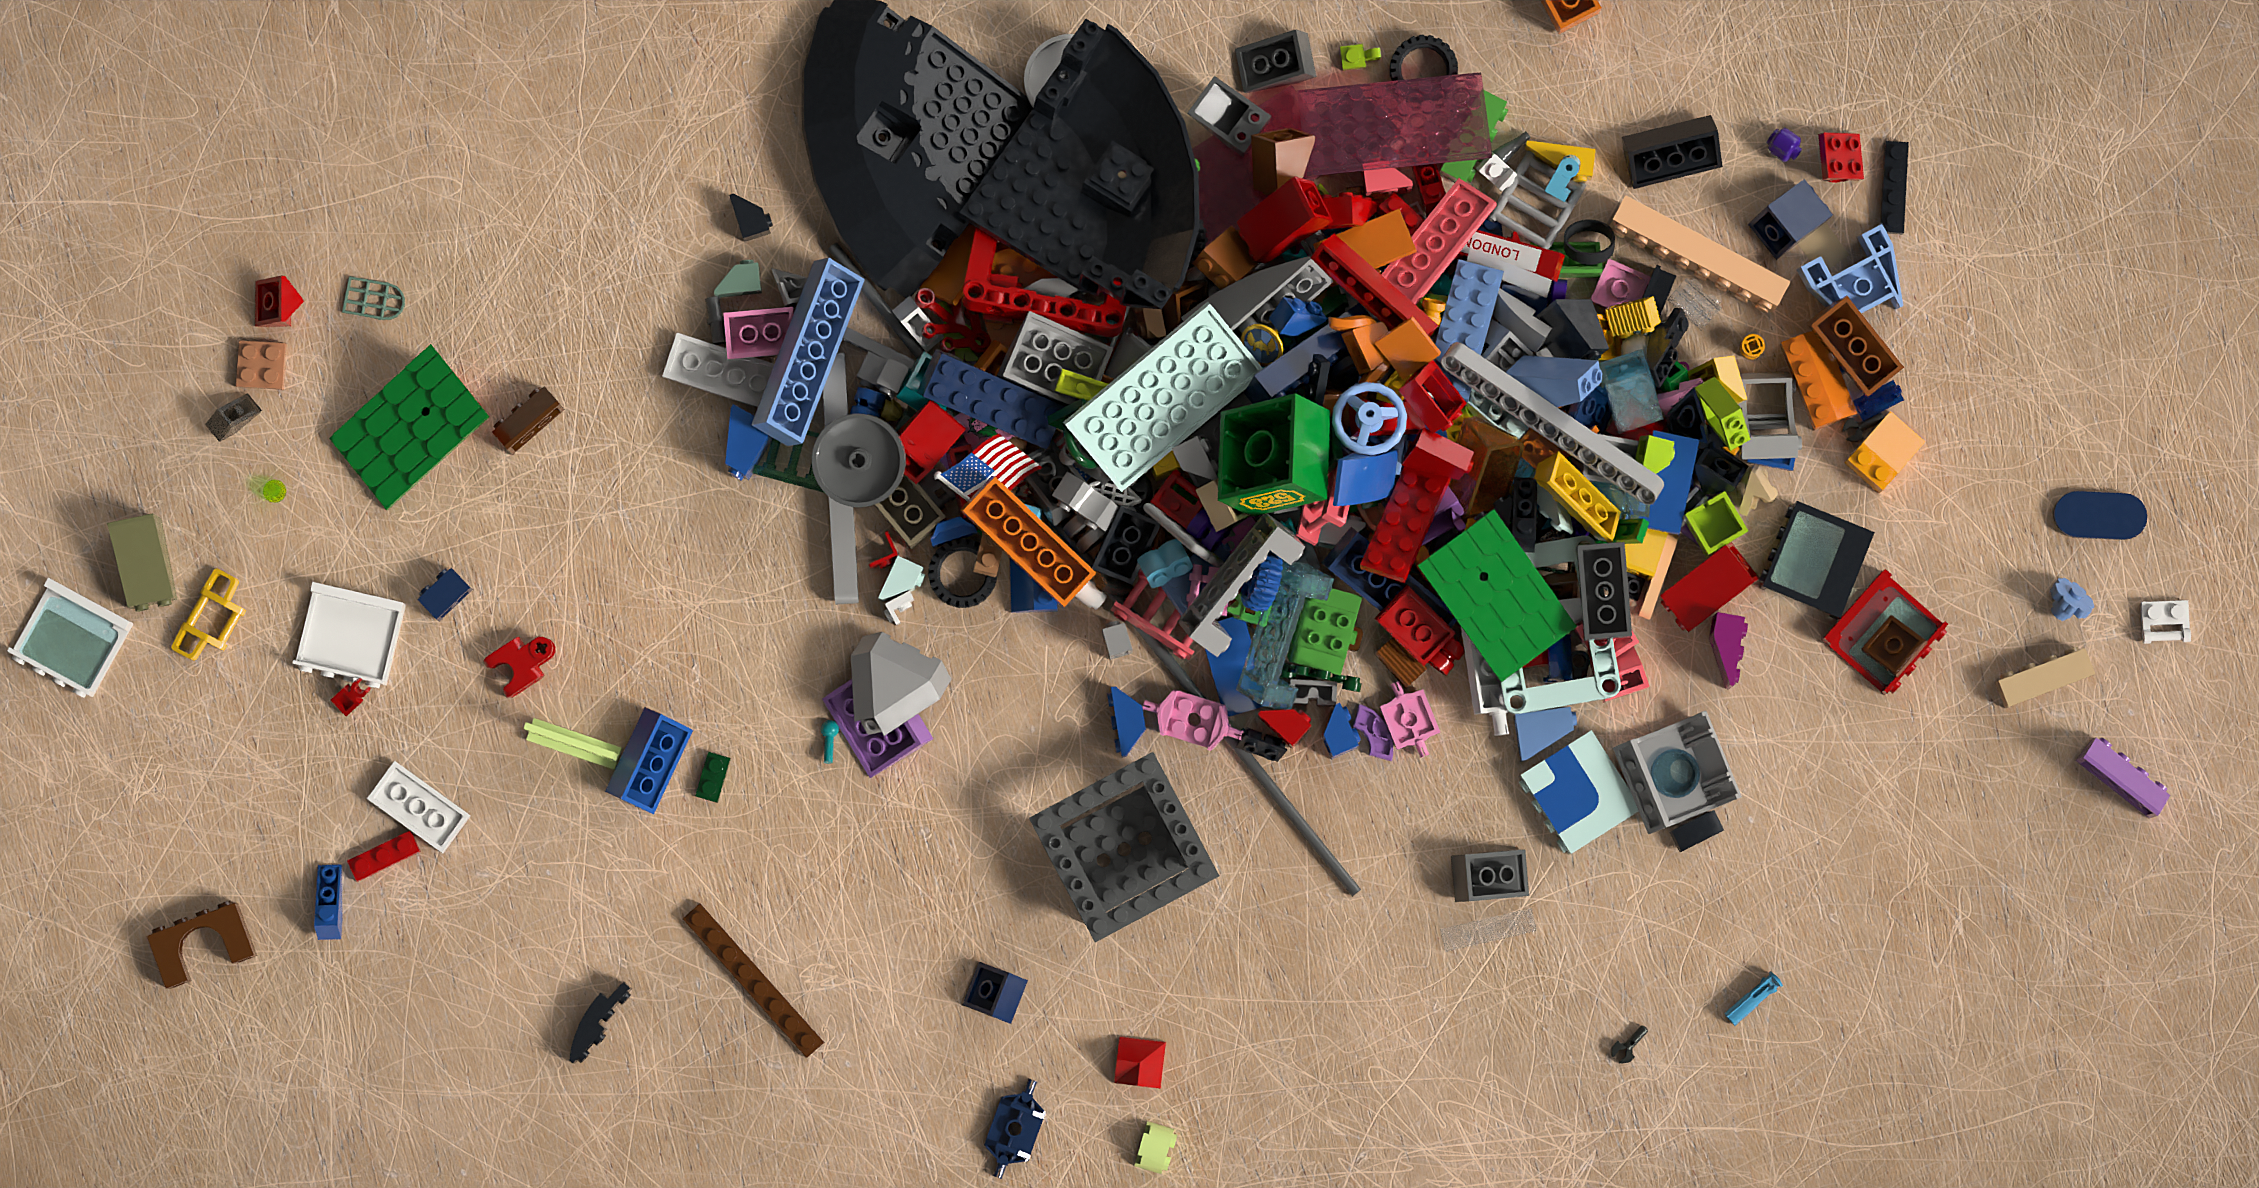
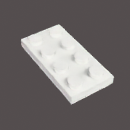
(418, 807)

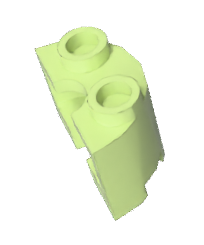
(1154, 1148)

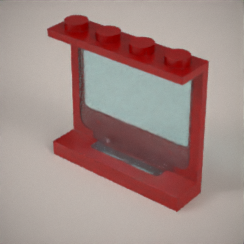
(1866, 616)

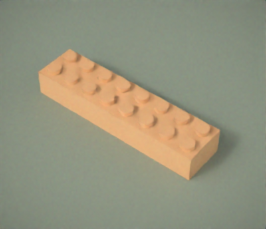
(1699, 255)

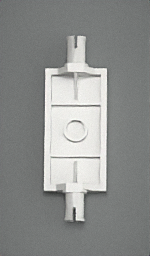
(1485, 687)

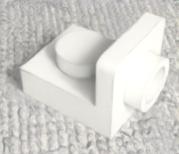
(1497, 172)
(900, 603)

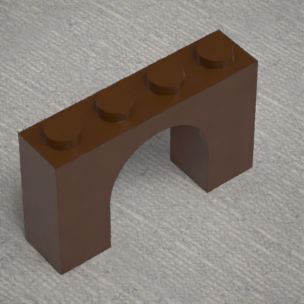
(168, 943)

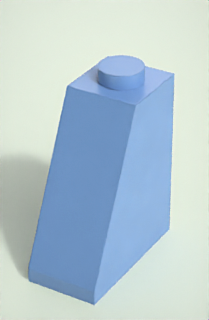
(1541, 729)

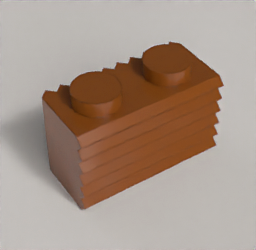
(1400, 662)

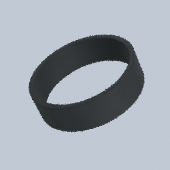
(1589, 258)

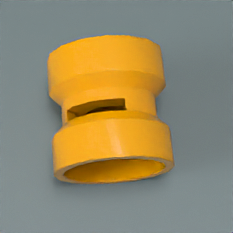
(1433, 308)
(1748, 348)

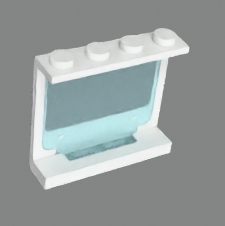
(71, 639)

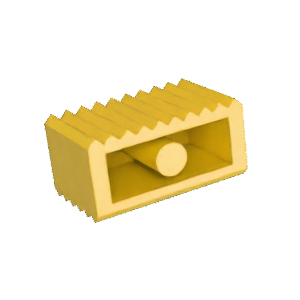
(1632, 317)

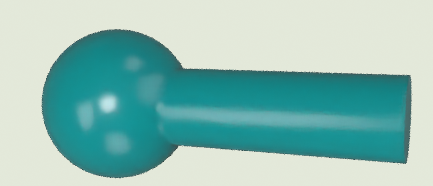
(829, 730)

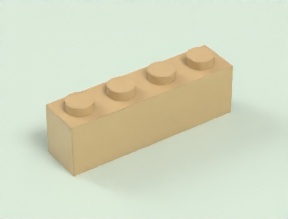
(2044, 678)

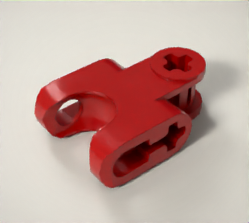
(524, 662)

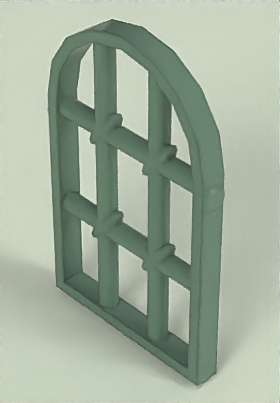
(366, 291)

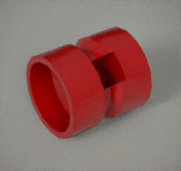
(1444, 659)

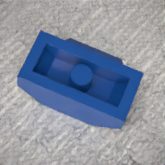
(951, 530)

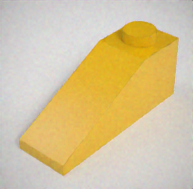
(1554, 153)

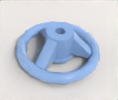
(1369, 418)

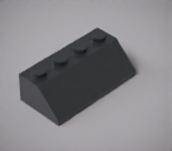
(1672, 151)

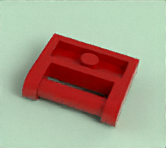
(1173, 503)

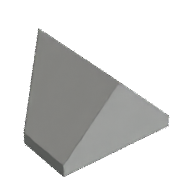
(790, 286)

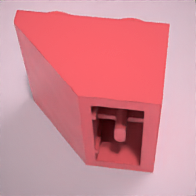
(1631, 675)

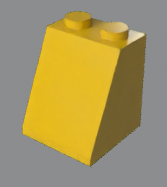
(1644, 557)

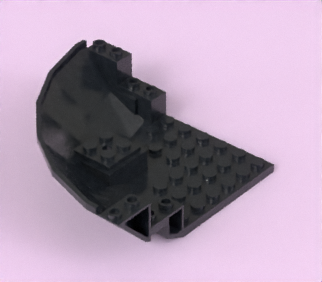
(941, 127)
(1059, 184)

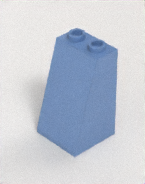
(1557, 379)

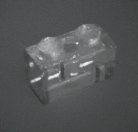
(1695, 303)

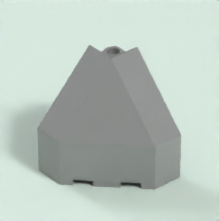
(893, 682)

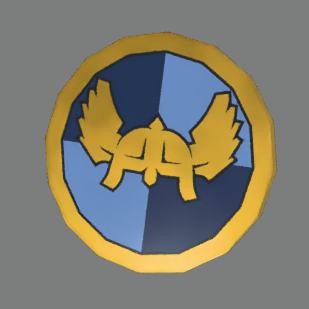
(1262, 343)

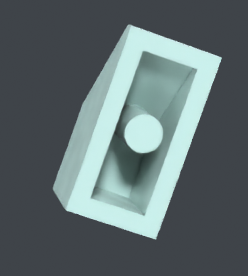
(901, 579)

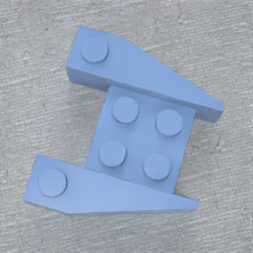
(1865, 282)

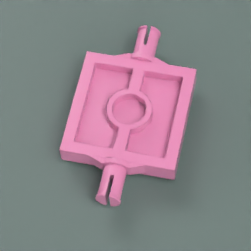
(1409, 719)

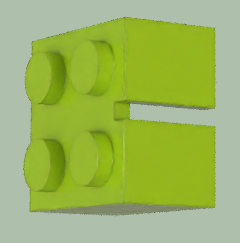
(1715, 524)

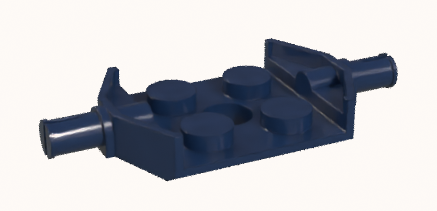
(1020, 1109)

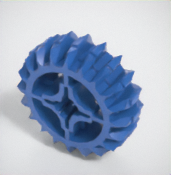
(1263, 585)

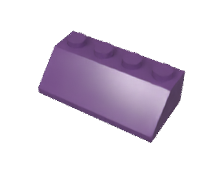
(2123, 778)

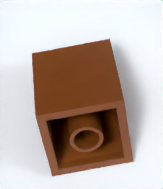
(1279, 157)
(1226, 259)

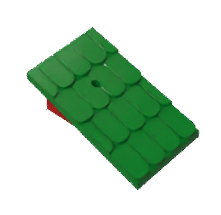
(391, 437)
(1510, 613)

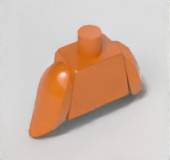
(1360, 341)

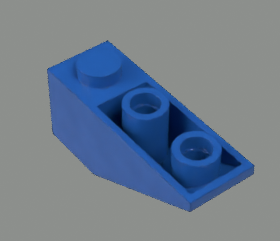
(328, 902)

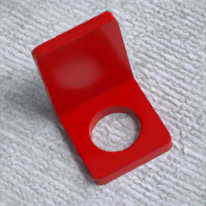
(887, 560)

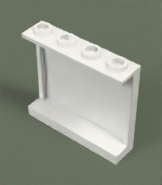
(350, 635)

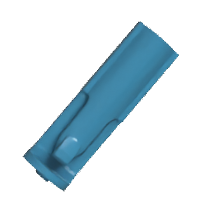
(1753, 998)

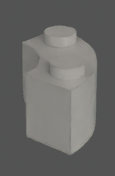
(1085, 501)

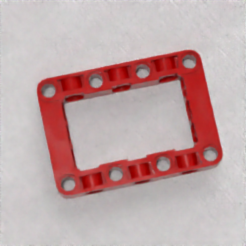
(1002, 300)

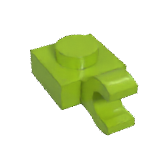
(1355, 56)

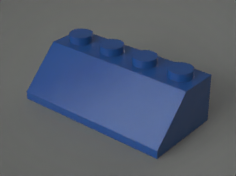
(649, 760)

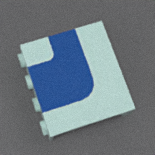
(1579, 793)

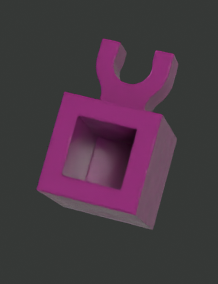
(1241, 531)

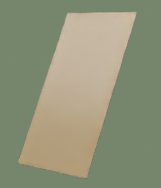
(1824, 244)

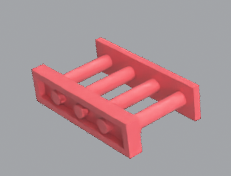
(1319, 513)
(1123, 613)

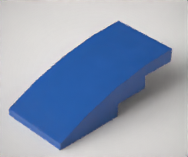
(1365, 477)
(1669, 508)
(1228, 668)

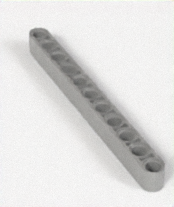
(1552, 423)
(841, 516)

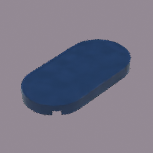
(2100, 515)

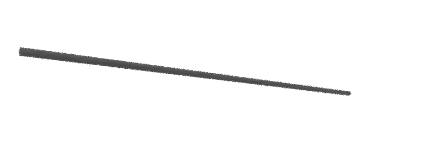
(1158, 648)

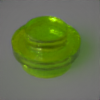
(274, 491)

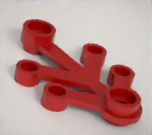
(954, 324)

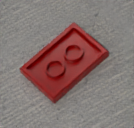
(1415, 625)

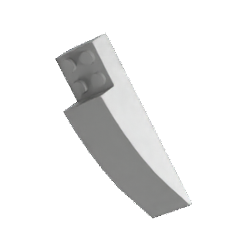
(1257, 295)

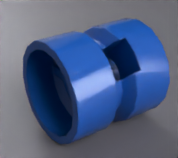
(868, 402)

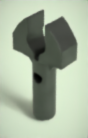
(1863, 425)
(1629, 1045)

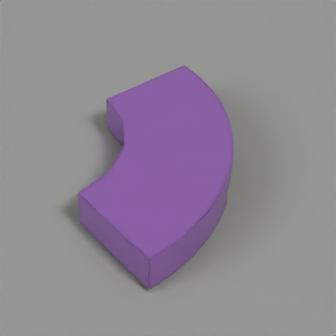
(1376, 732)

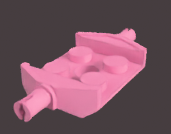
(1174, 719)

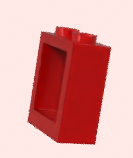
(1440, 389)

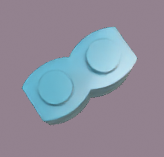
(1164, 563)

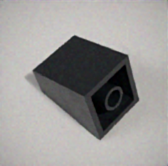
(1574, 329)

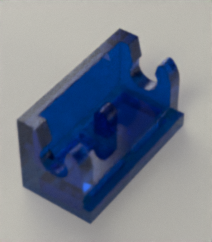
(1560, 661)

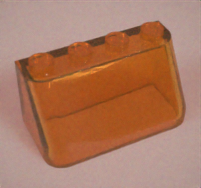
(1494, 465)

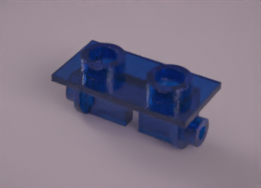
(1878, 401)

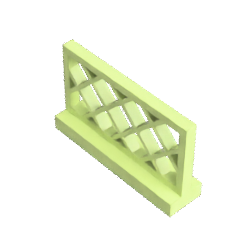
(573, 743)

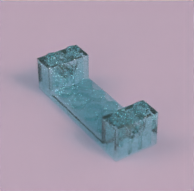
(1274, 634)

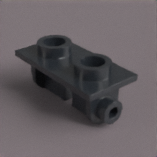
(1269, 748)

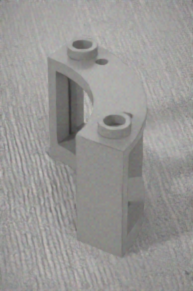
(1777, 444)

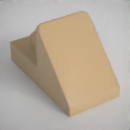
(1756, 487)

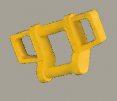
(188, 626)

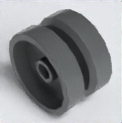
(1089, 539)

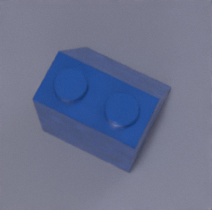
(744, 444)

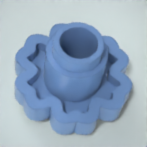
(2070, 600)

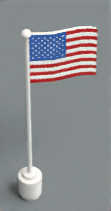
(1010, 466)

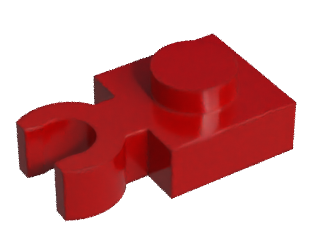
(350, 697)

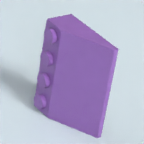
(875, 750)

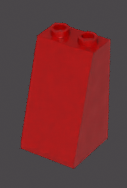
(1283, 219)
(1709, 587)

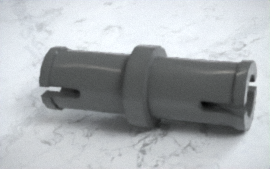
(715, 320)

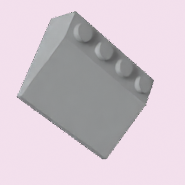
(1046, 348)

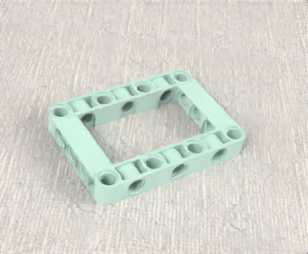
(1603, 657)

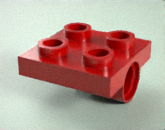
(1841, 157)

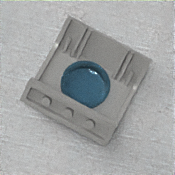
(1677, 772)

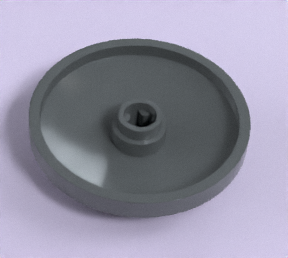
(858, 460)

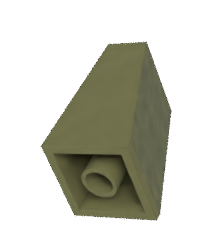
(143, 561)

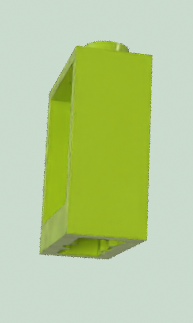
(1722, 413)

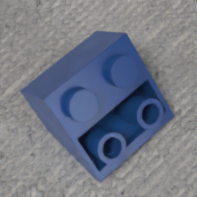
(1338, 735)

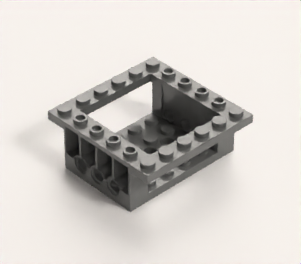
(1148, 809)

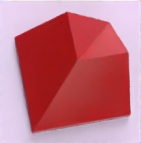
(275, 302)
(1140, 1062)

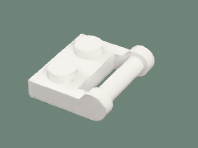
(2165, 614)

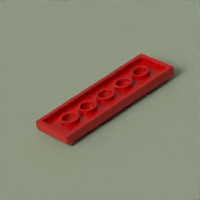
(1404, 524)

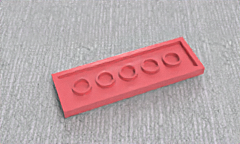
(1440, 240)

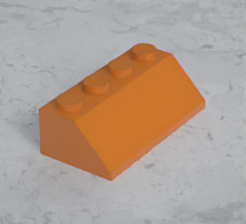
(1818, 380)

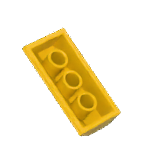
(1578, 496)

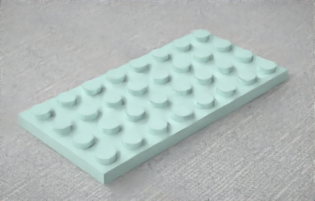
(1164, 396)

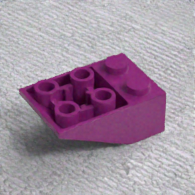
(1725, 640)

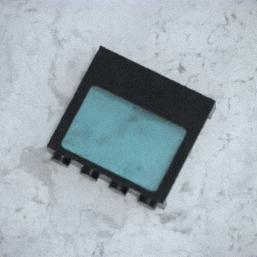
(1816, 559)

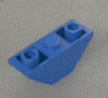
(1127, 720)

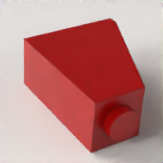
(1438, 455)

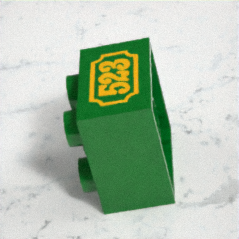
(1274, 455)

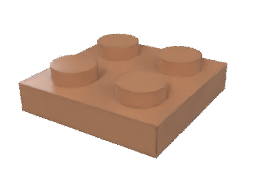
(261, 365)

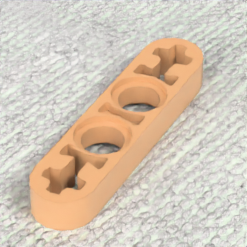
(1656, 583)

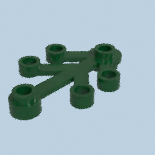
(1351, 683)

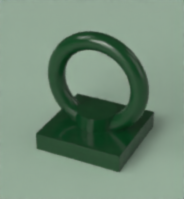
(1057, 419)

